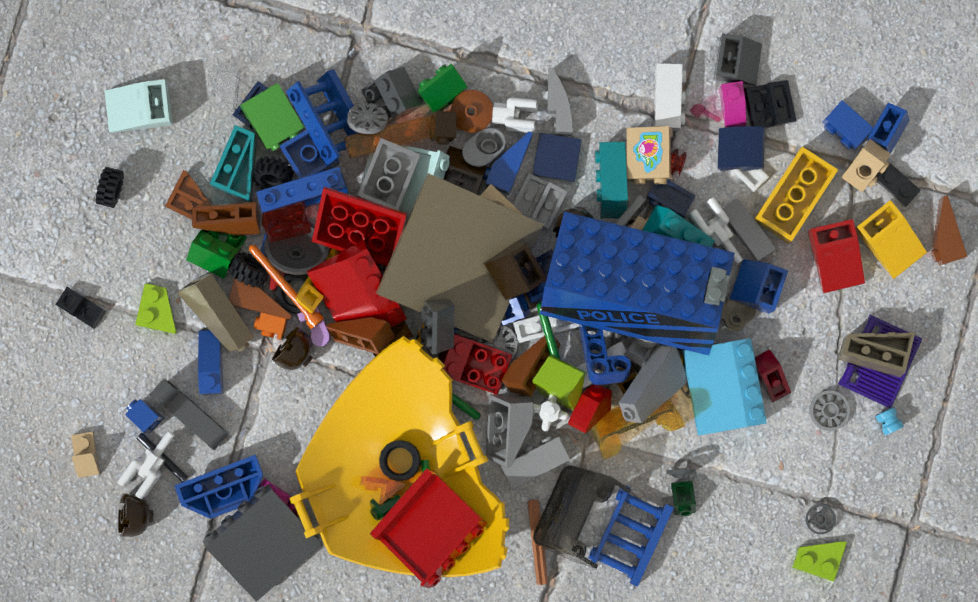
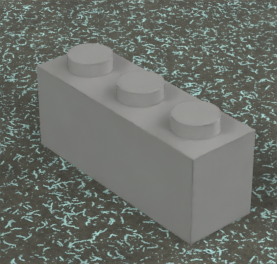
(536, 461)

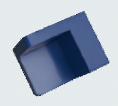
(517, 309)

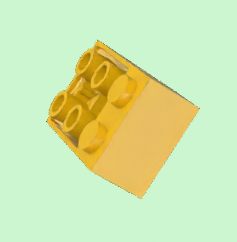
(891, 239)

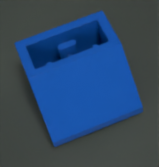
(758, 285)

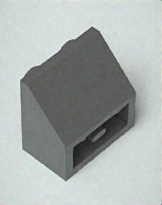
(737, 59)
(393, 93)
(438, 325)

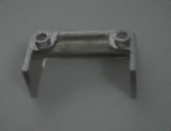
(569, 509)

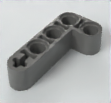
(189, 413)

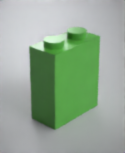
(272, 117)

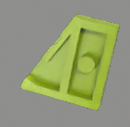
(156, 310)
(820, 559)

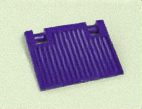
(872, 383)

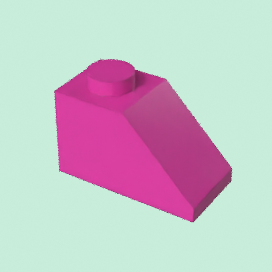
(733, 104)

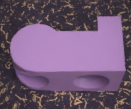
(319, 335)

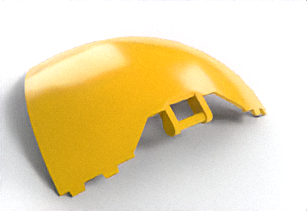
(394, 399)

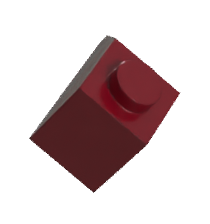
(771, 376)

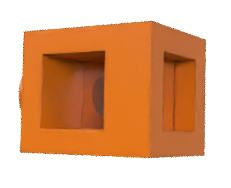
(271, 325)

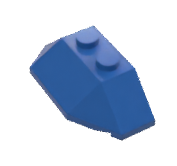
(222, 488)

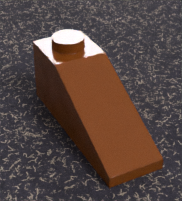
(228, 218)
(947, 239)
(255, 300)
(365, 333)
(525, 367)

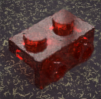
(286, 222)

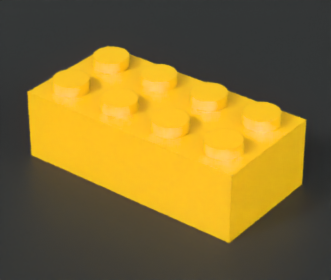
(795, 195)

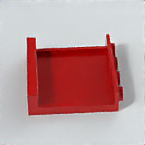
(429, 528)

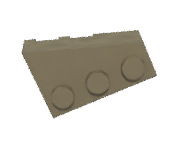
(878, 352)

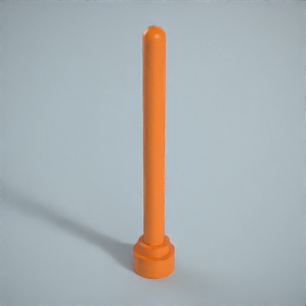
(312, 319)

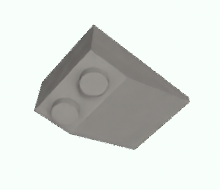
(388, 174)
(507, 426)

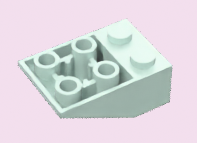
(139, 106)

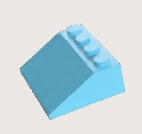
(724, 387)

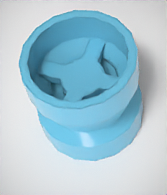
(889, 421)

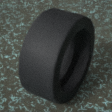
(281, 294)
(384, 462)

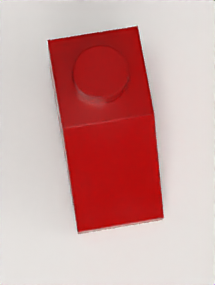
(591, 407)

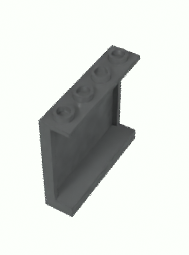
(260, 542)

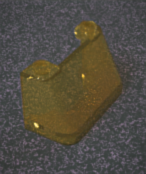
(613, 423)

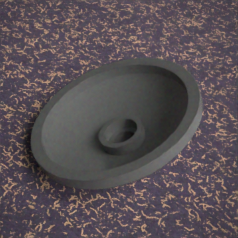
(308, 253)

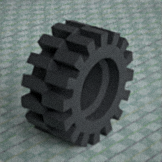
(271, 172)
(109, 187)
(248, 270)

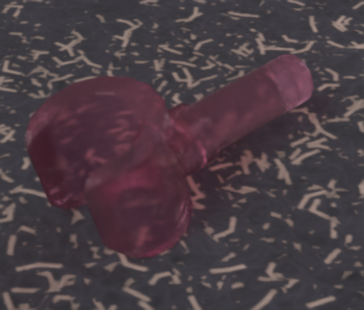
(698, 109)

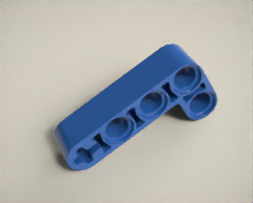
(601, 360)

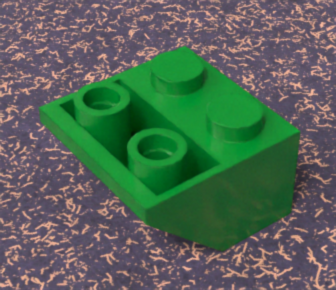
(442, 88)
(215, 251)

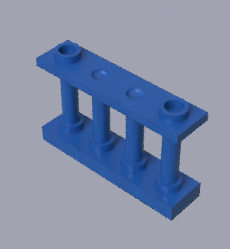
(338, 101)
(304, 189)
(653, 534)

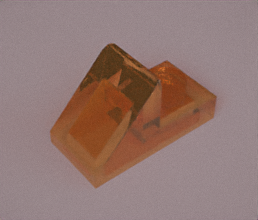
(388, 487)

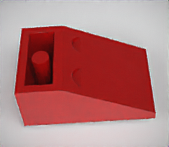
(837, 255)
(475, 363)

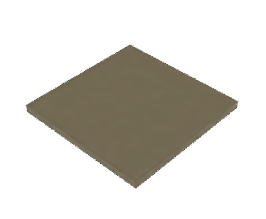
(445, 253)

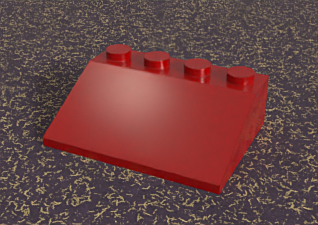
(349, 220)
(351, 285)

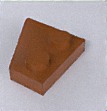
(185, 196)

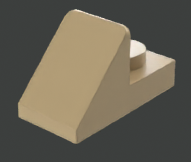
(85, 454)

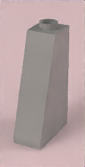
(654, 384)

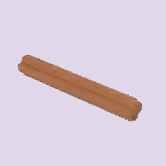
(538, 551)

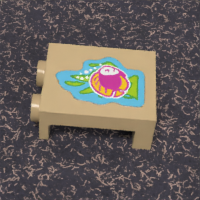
(649, 154)

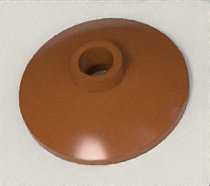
(482, 106)

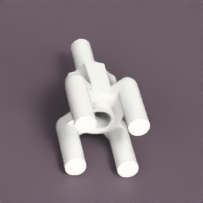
(509, 113)
(716, 227)
(549, 412)
(147, 467)

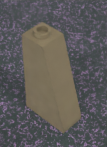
(216, 312)

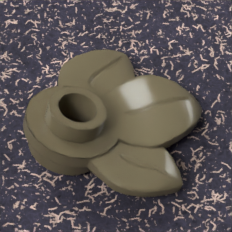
(736, 310)

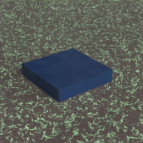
(557, 157)

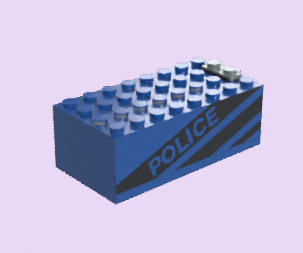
(637, 283)

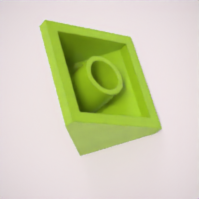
(561, 381)

